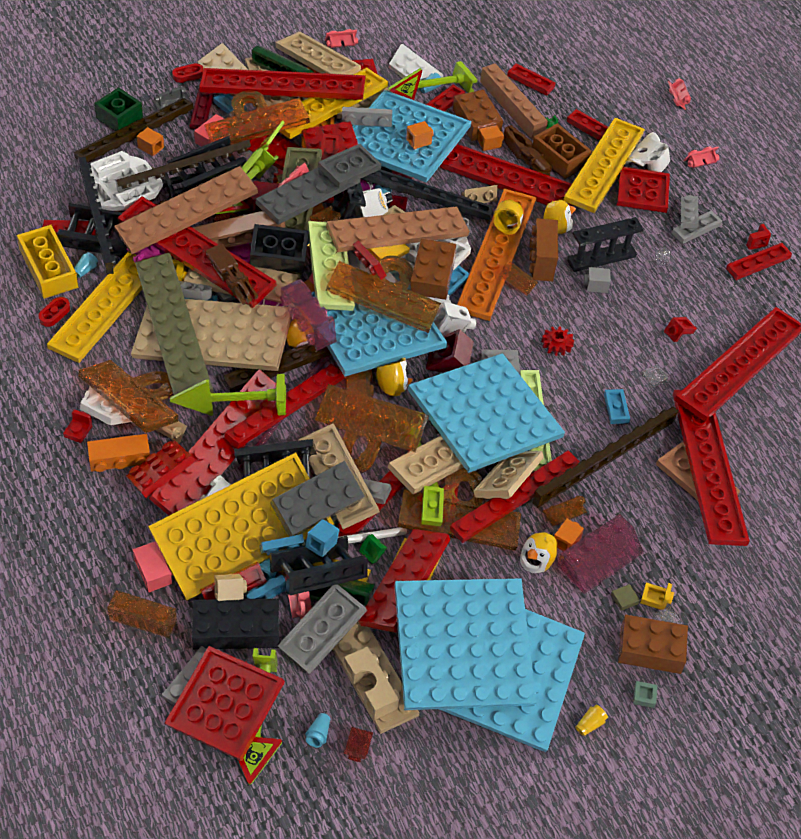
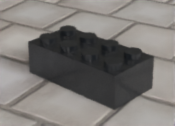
(235, 624)

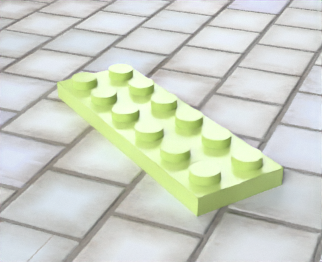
(324, 261)

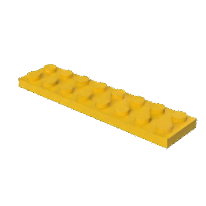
(323, 109)
(604, 165)
(98, 311)

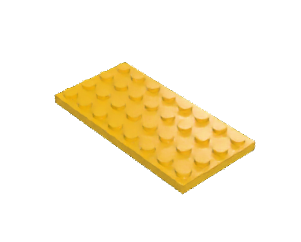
(227, 527)

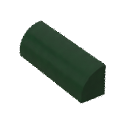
(275, 62)
(357, 589)

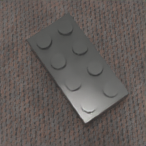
(317, 499)

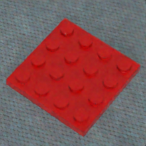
(225, 703)

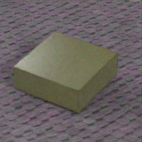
(625, 597)

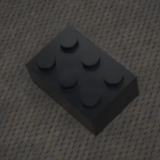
(278, 248)

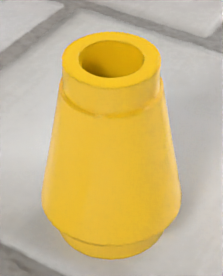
(591, 720)

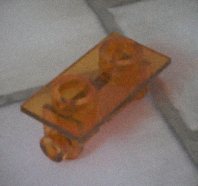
(325, 215)
(518, 278)
(568, 509)

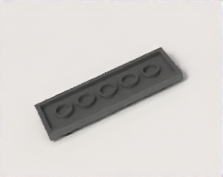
(299, 195)

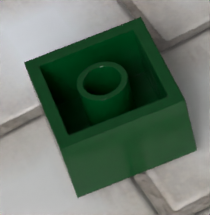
(118, 109)

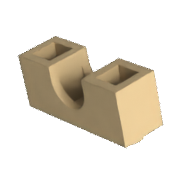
(364, 667)

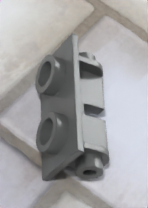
(164, 99)

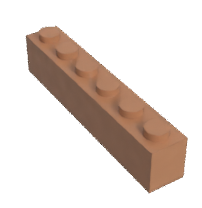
(513, 100)
(236, 230)

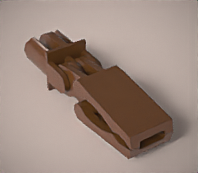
(522, 149)
(227, 269)

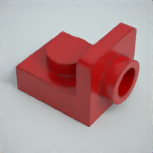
(759, 239)
(679, 326)
(79, 426)

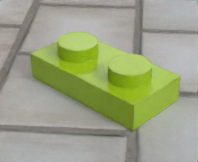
(432, 506)

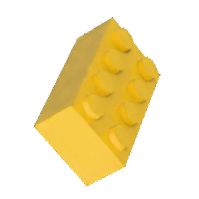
(47, 261)

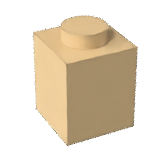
(229, 587)

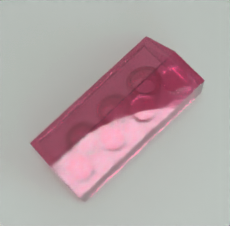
(600, 554)

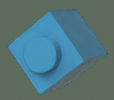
(322, 538)

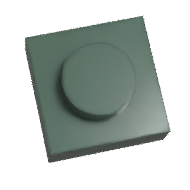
(645, 694)

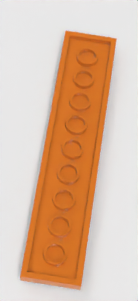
(497, 249)

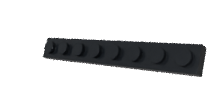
(430, 193)
(98, 220)

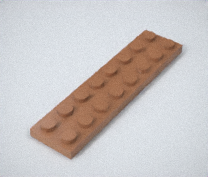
(185, 209)
(397, 228)

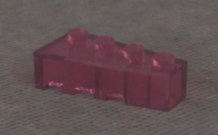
(309, 315)

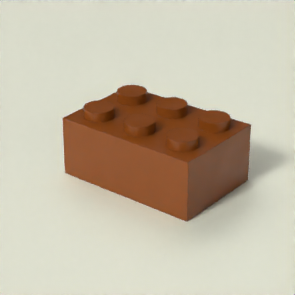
(477, 109)
(561, 150)
(544, 249)
(433, 268)
(653, 644)

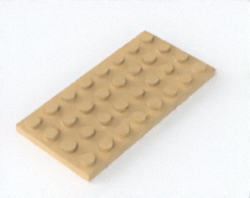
(227, 334)

